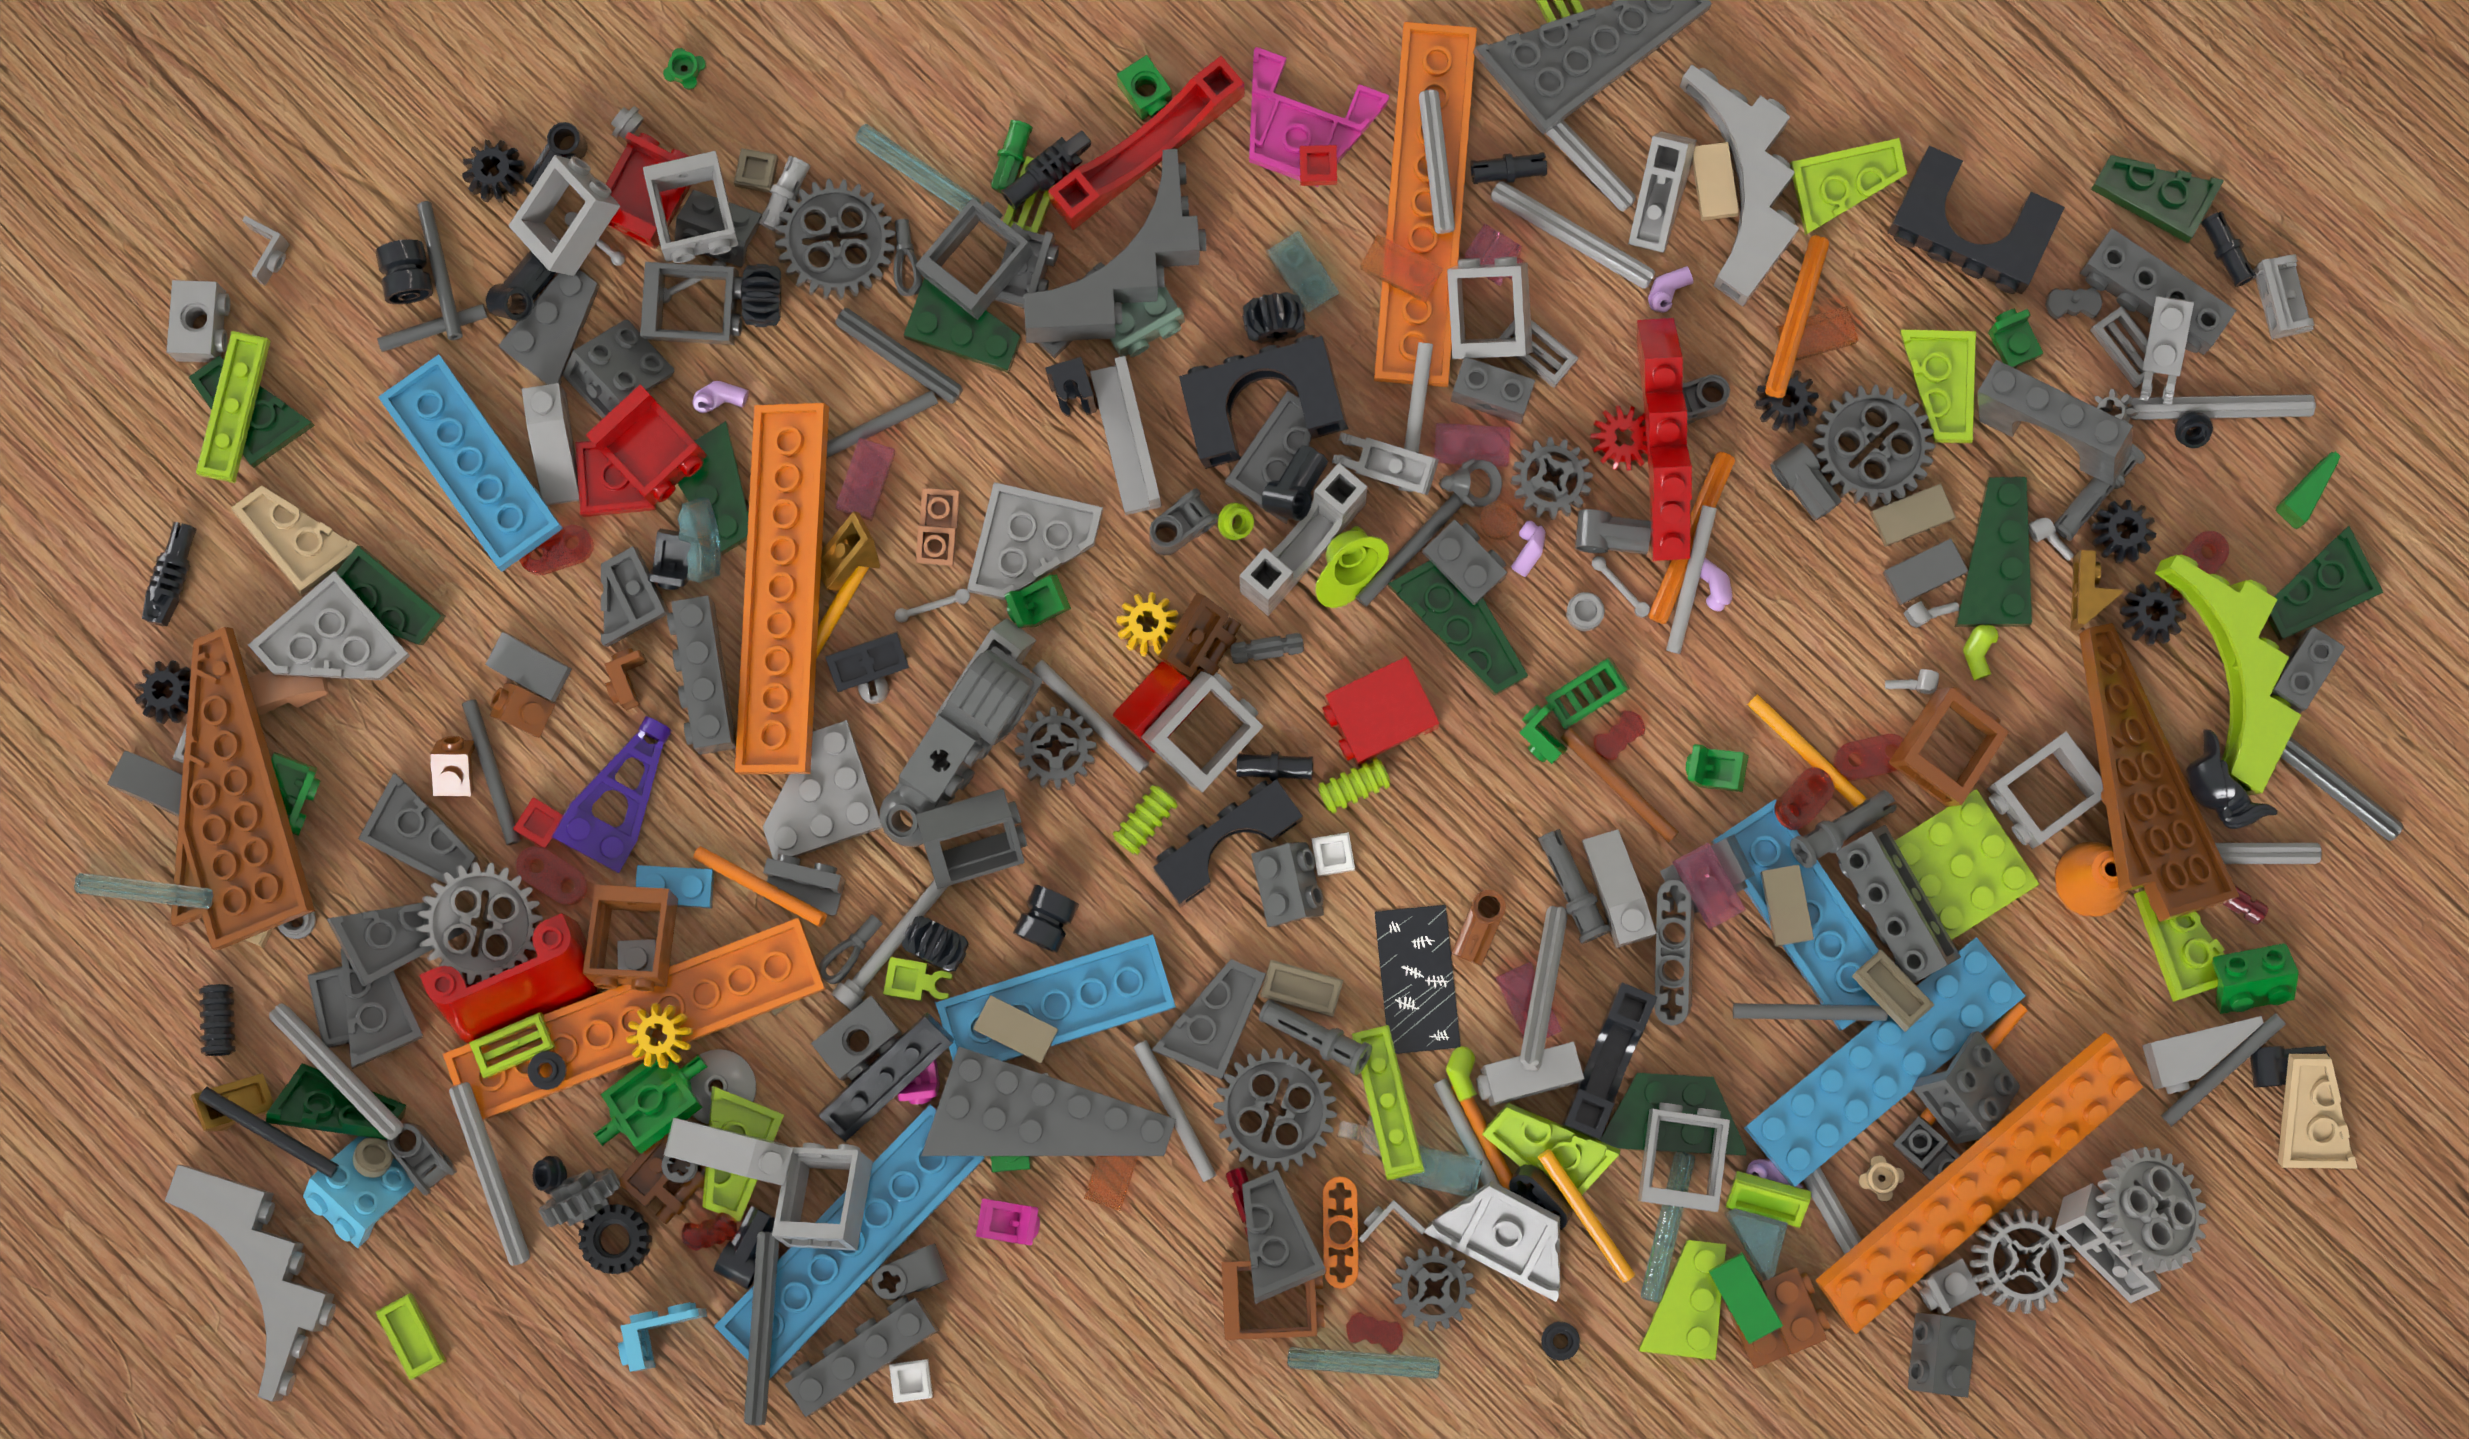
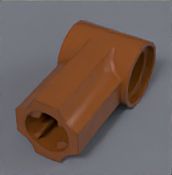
(1478, 931)

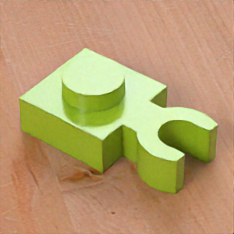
(910, 979)

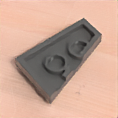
(1271, 451)

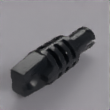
(1047, 169)
(169, 576)

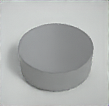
(1585, 611)

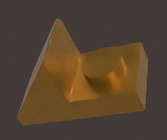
(846, 551)
(2087, 599)
(248, 1093)

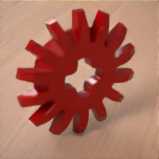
(1608, 438)

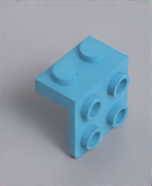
(355, 1201)
(637, 1348)

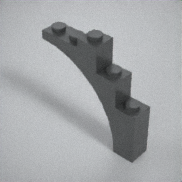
(1093, 304)

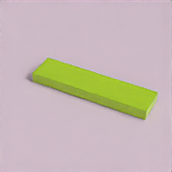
(233, 407)
(1389, 1105)

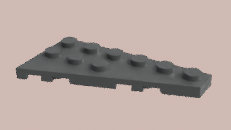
(1580, 55)
(1019, 1112)

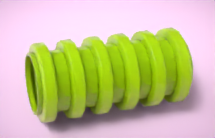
(1354, 785)
(1145, 819)

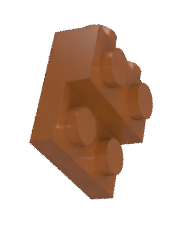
(1801, 1322)

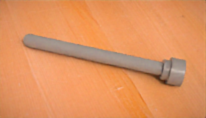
(852, 990)

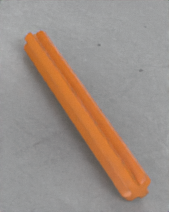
(1797, 316)
(1676, 571)

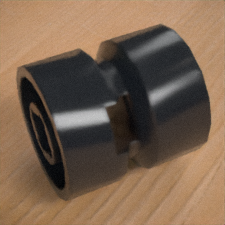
(403, 266)
(1046, 918)

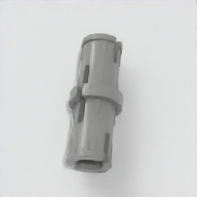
(785, 189)

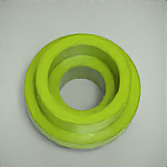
(1243, 521)

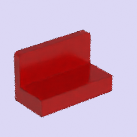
(1151, 700)

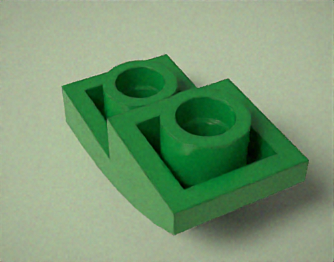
(1745, 1298)

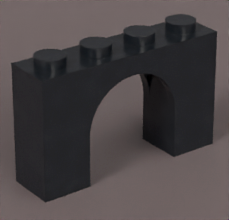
(1924, 224)
(1213, 390)

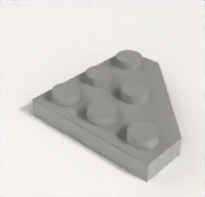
(1028, 538)
(329, 637)
(823, 805)

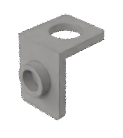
(274, 254)
(1379, 1215)

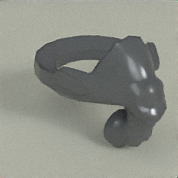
(1460, 482)

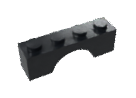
(1266, 813)
(1609, 1060)

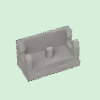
(2282, 297)

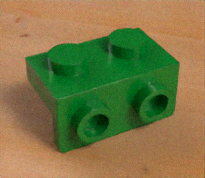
(295, 784)
(2255, 978)

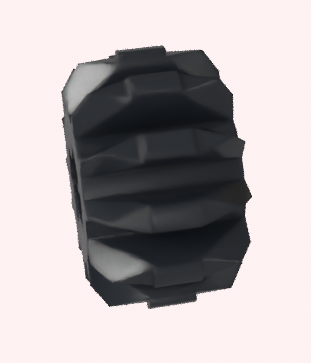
(483, 181)
(761, 295)
(1273, 317)
(1798, 409)
(2122, 547)
(2162, 603)
(155, 701)
(935, 943)

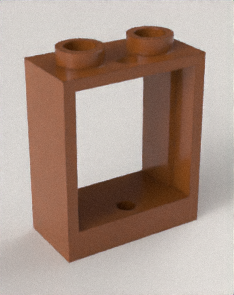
(1928, 776)
(629, 899)
(1232, 1329)

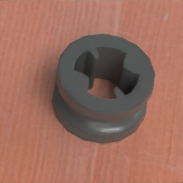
(677, 1176)

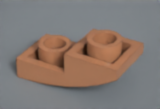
(938, 526)
(276, 690)

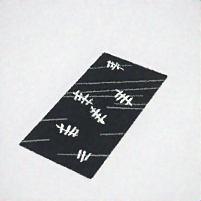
(1417, 978)

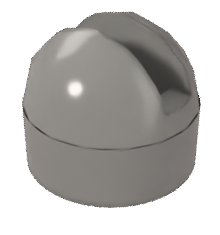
(882, 691)

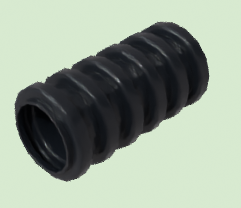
(217, 1020)

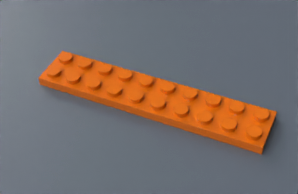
(1441, 61)
(782, 589)
(592, 1033)
(1979, 1183)

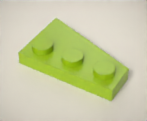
(1844, 178)
(1945, 380)
(2182, 950)
(1527, 1135)
(725, 1190)
(1690, 1307)

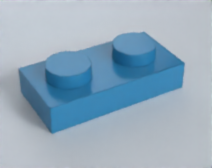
(689, 885)

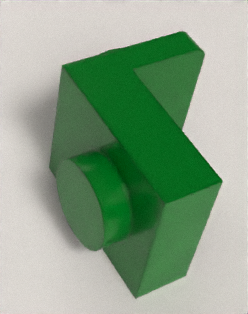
(1037, 602)
(1542, 742)
(1716, 768)

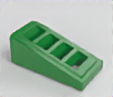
(2301, 501)
(1614, 675)

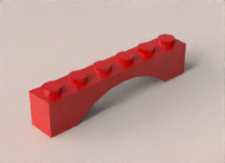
(1107, 176)

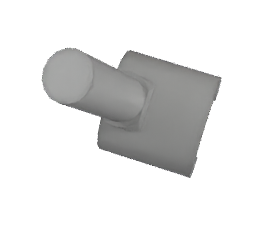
(2044, 528)
(1919, 615)
(1926, 682)

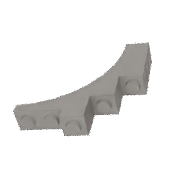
(1762, 179)
(271, 1260)

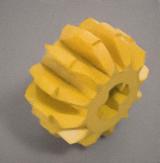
(1135, 630)
(671, 1029)

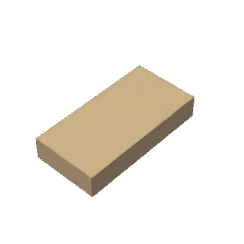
(1715, 181)

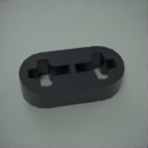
(1542, 1192)

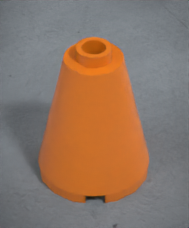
(2089, 880)

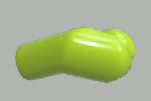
(1976, 649)
(1459, 1071)

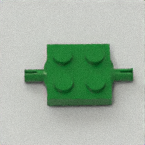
(648, 1100)

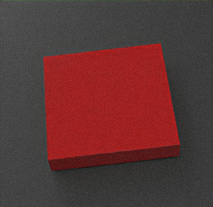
(603, 487)

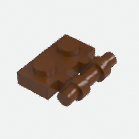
(1194, 636)
(646, 1181)

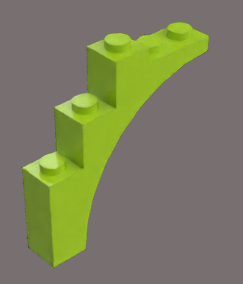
(2252, 666)

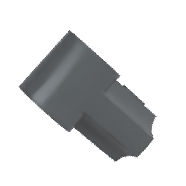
(1800, 472)
(1601, 532)

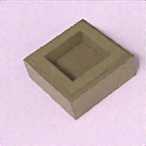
(756, 170)

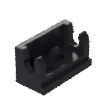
(1071, 381)
(867, 661)

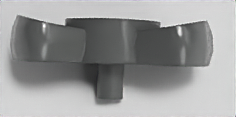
(2073, 302)

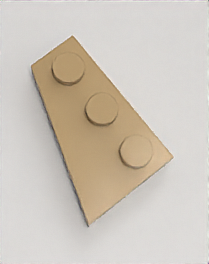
(293, 540)
(2312, 1116)

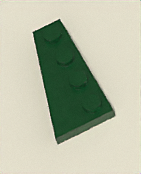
(1999, 566)
(1464, 628)

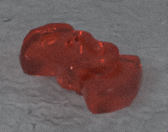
(1612, 743)
(709, 1232)
(1367, 1328)

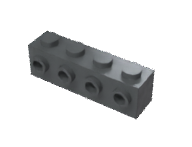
(2139, 277)
(703, 675)
(1897, 904)
(861, 1357)

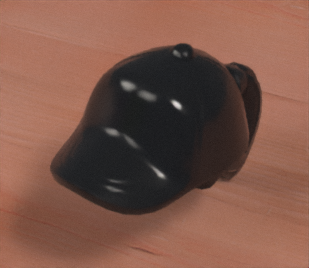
(2217, 790)

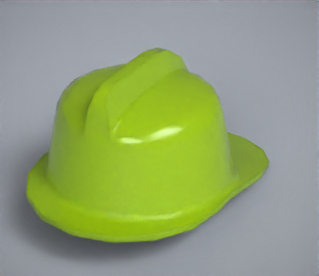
(1351, 565)

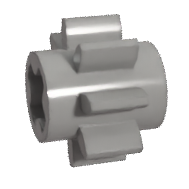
(2107, 405)

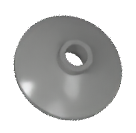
(731, 1071)

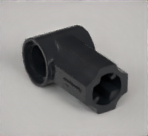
(554, 138)
(523, 286)
(1292, 493)
(2271, 1064)
(739, 1255)

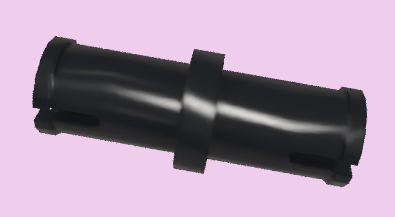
(1508, 168)
(2228, 249)
(1274, 766)

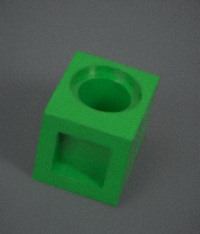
(1144, 73)

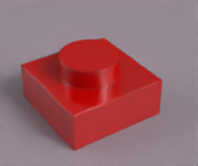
(1318, 165)
(538, 823)

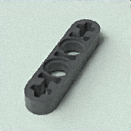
(1677, 951)

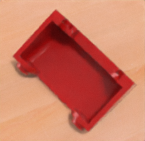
(529, 988)

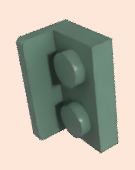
(1146, 322)

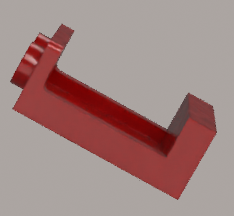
(630, 189)
(647, 446)
(1379, 711)

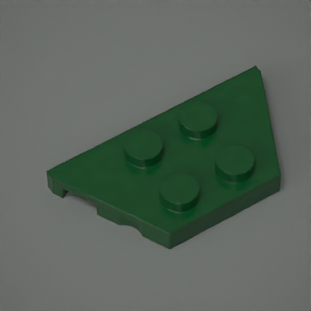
(1647, 1091)

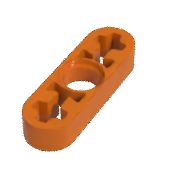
(1349, 1203)

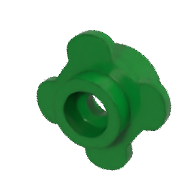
(677, 61)

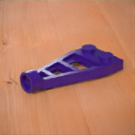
(594, 837)

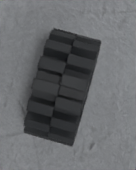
(638, 1239)

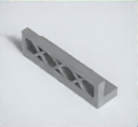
(1126, 437)

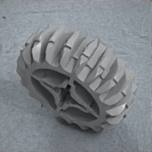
(2035, 1274)

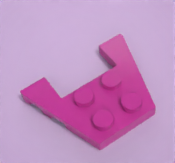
(1284, 124)

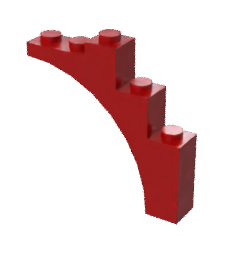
(1666, 434)

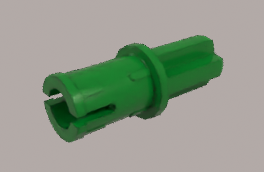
(1011, 155)

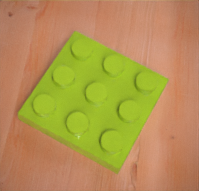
(1966, 864)

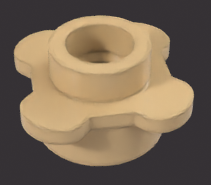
(1892, 1178)

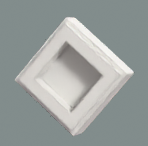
(1333, 854)
(911, 1381)

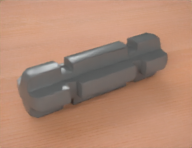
(1267, 648)

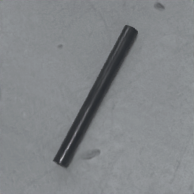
(268, 1132)

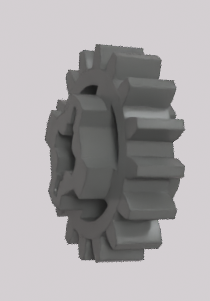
(1566, 472)
(1038, 750)
(579, 1197)
(1445, 1302)

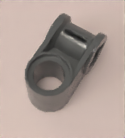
(1696, 405)
(1187, 518)
(422, 1159)
(916, 1271)

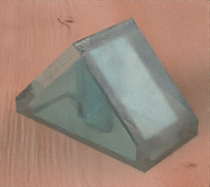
(1760, 1237)

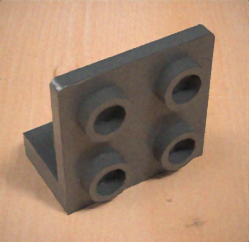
(614, 365)
(1971, 1092)

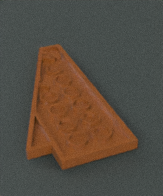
(2149, 806)
(231, 807)

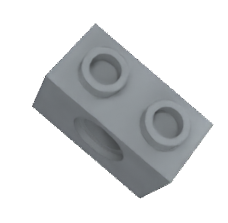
(187, 303)

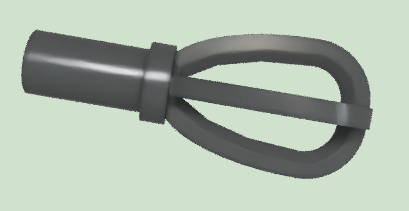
(905, 247)
(856, 940)

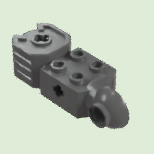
(975, 718)

